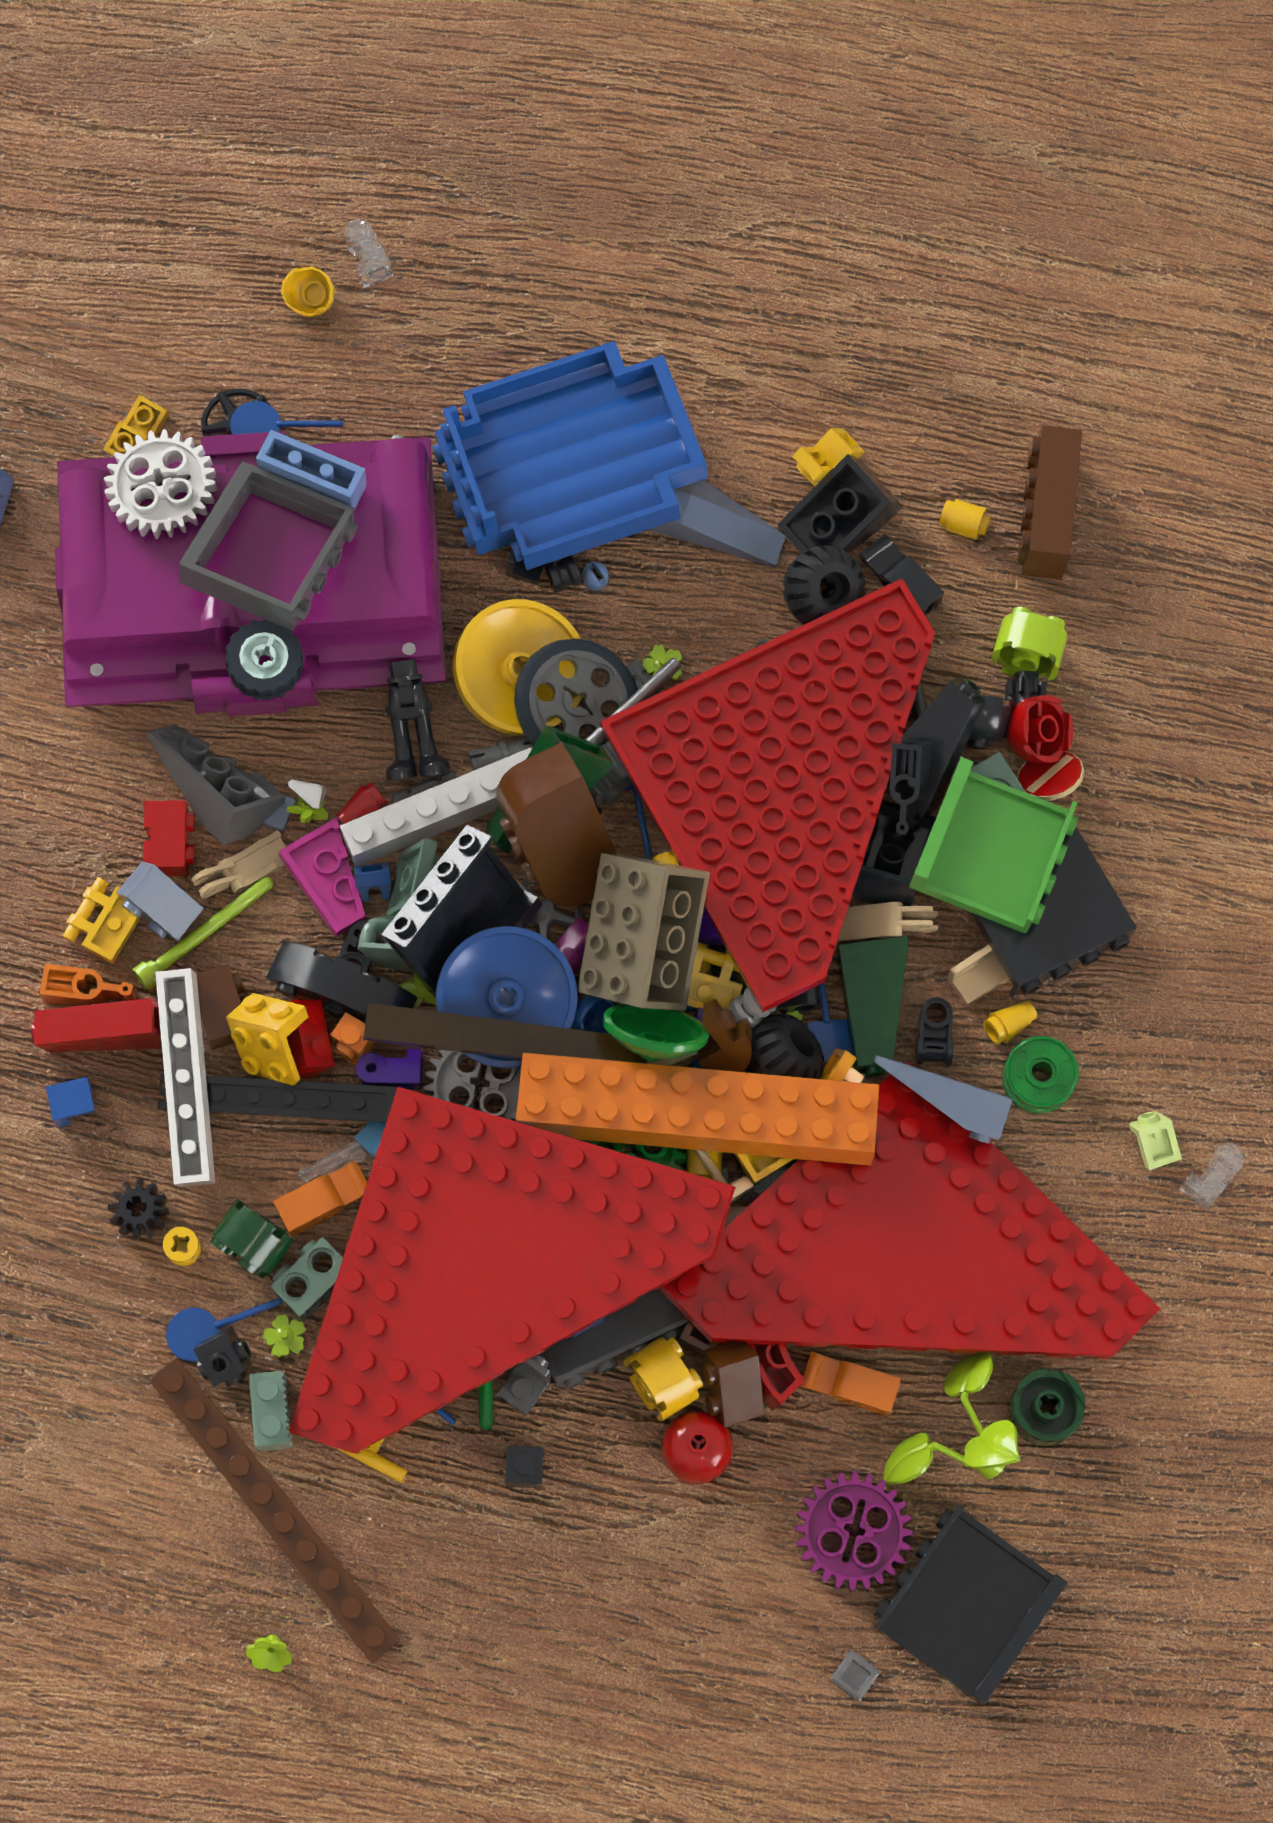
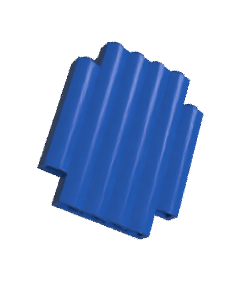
(568, 455)

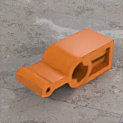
(65, 986)
(321, 1198)
(851, 1383)

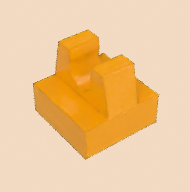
(840, 1067)

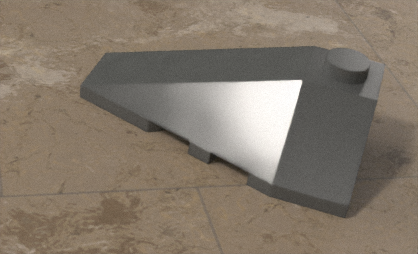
(219, 793)

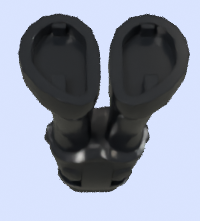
(410, 702)

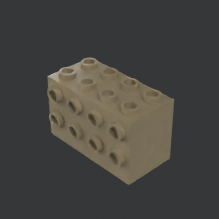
(643, 932)

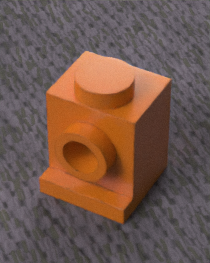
(349, 1041)

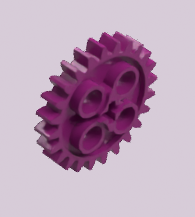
(884, 1541)

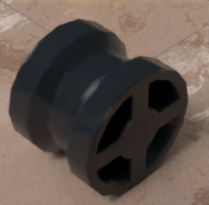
(562, 573)

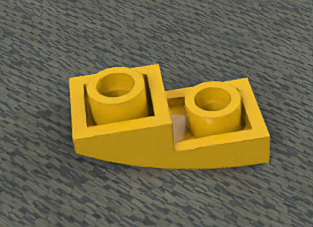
(140, 420)

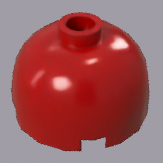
(1040, 729)
(697, 1464)

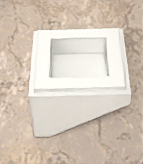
(310, 792)

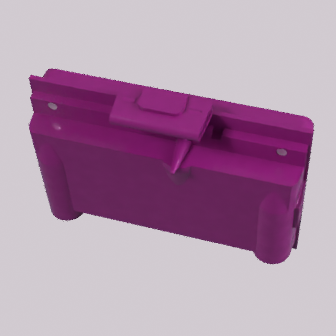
(151, 639)

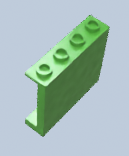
(993, 849)

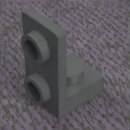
(526, 1384)

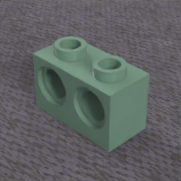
(318, 1284)

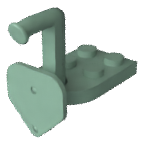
(411, 870)

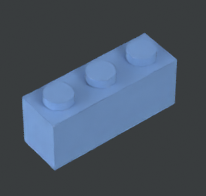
(312, 468)

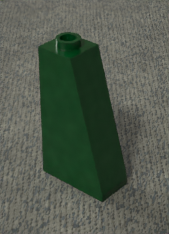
(588, 757)
(872, 997)

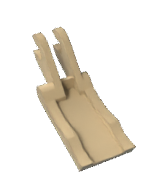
(243, 868)
(885, 921)

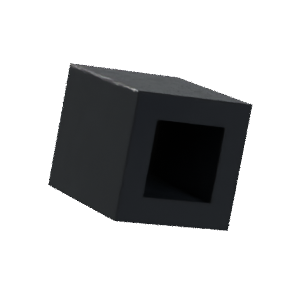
(524, 1467)

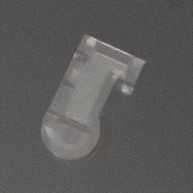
(364, 244)
(1222, 1168)

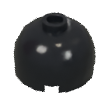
(991, 723)

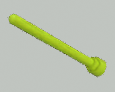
(146, 971)

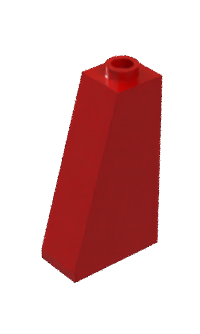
(99, 1027)

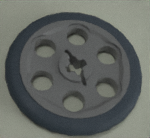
(543, 669)

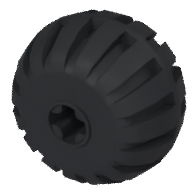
(824, 565)
(785, 1048)

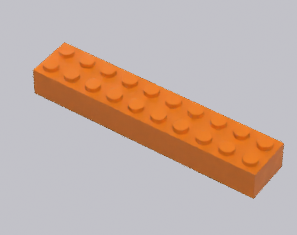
(699, 1108)

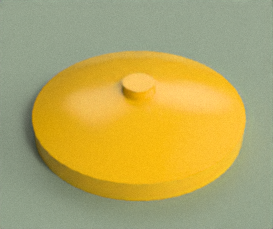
(494, 652)

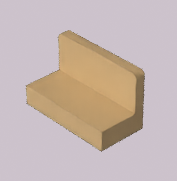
(977, 976)

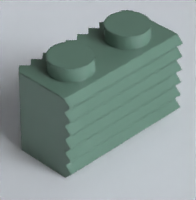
(270, 1411)

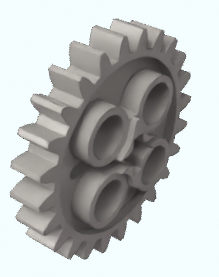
(450, 1080)

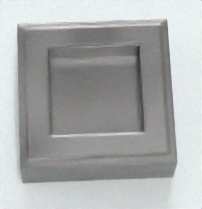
(855, 1675)

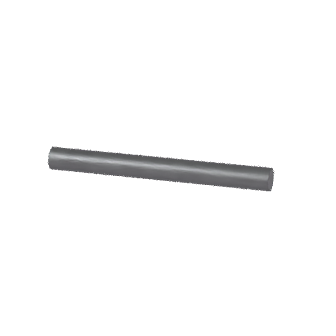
(641, 694)

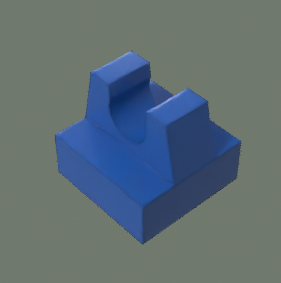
(373, 876)

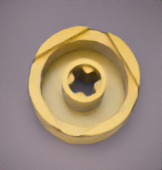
(663, 1378)

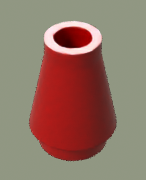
(364, 801)

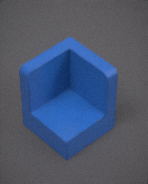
(70, 1100)

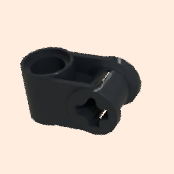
(934, 1040)

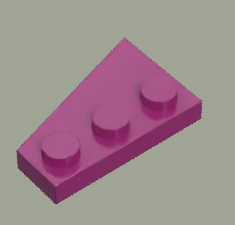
(325, 876)

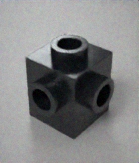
(223, 1357)

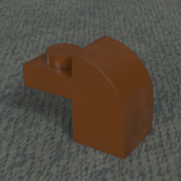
(729, 1042)

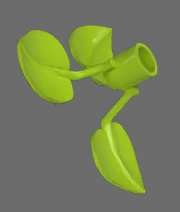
(986, 1453)

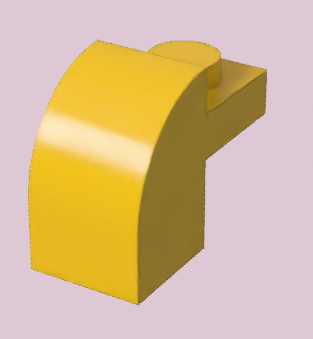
(819, 460)

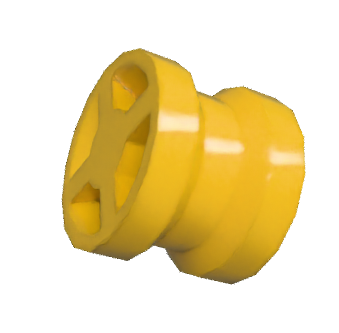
(186, 1252)

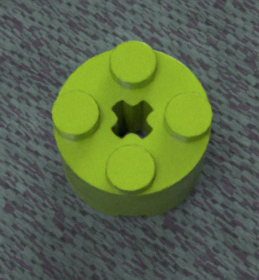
(1030, 643)

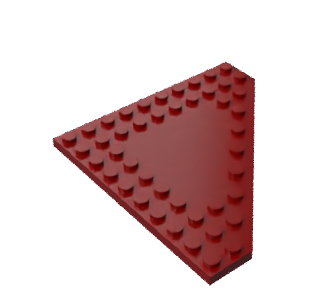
(779, 778)
(483, 1254)
(912, 1255)

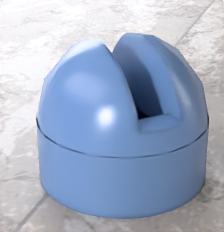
(590, 580)

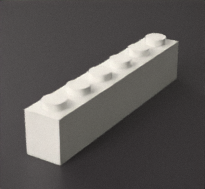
(427, 812)
(185, 1077)

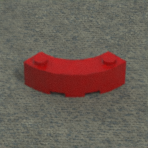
(777, 1374)

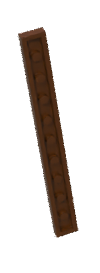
(274, 1510)

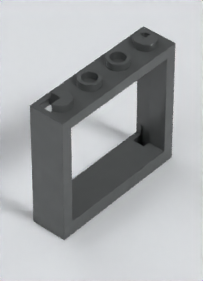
(285, 493)

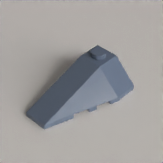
(722, 525)
(968, 1105)

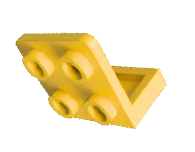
(260, 1035)

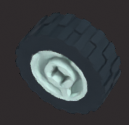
(274, 676)

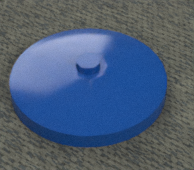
(510, 978)

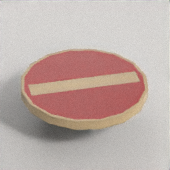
(1052, 779)

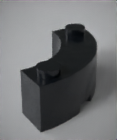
(333, 981)

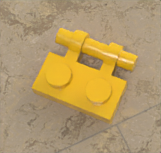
(111, 927)
(707, 987)

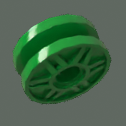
(1049, 1056)

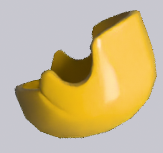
(308, 291)

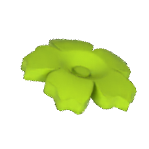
(659, 658)
(285, 1336)

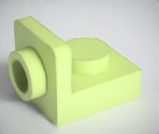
(1156, 1139)

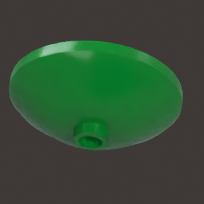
(655, 1032)

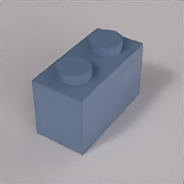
(159, 901)

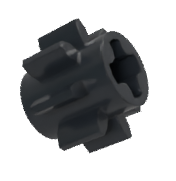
(1024, 685)

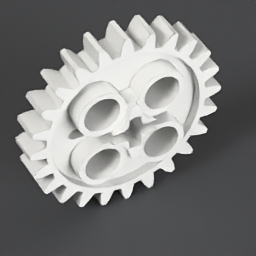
(156, 456)

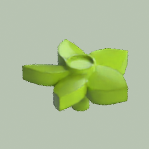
(307, 811)
(419, 990)

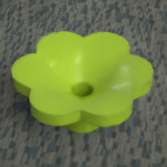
(269, 1654)

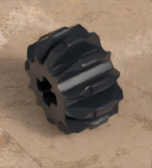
(151, 1202)

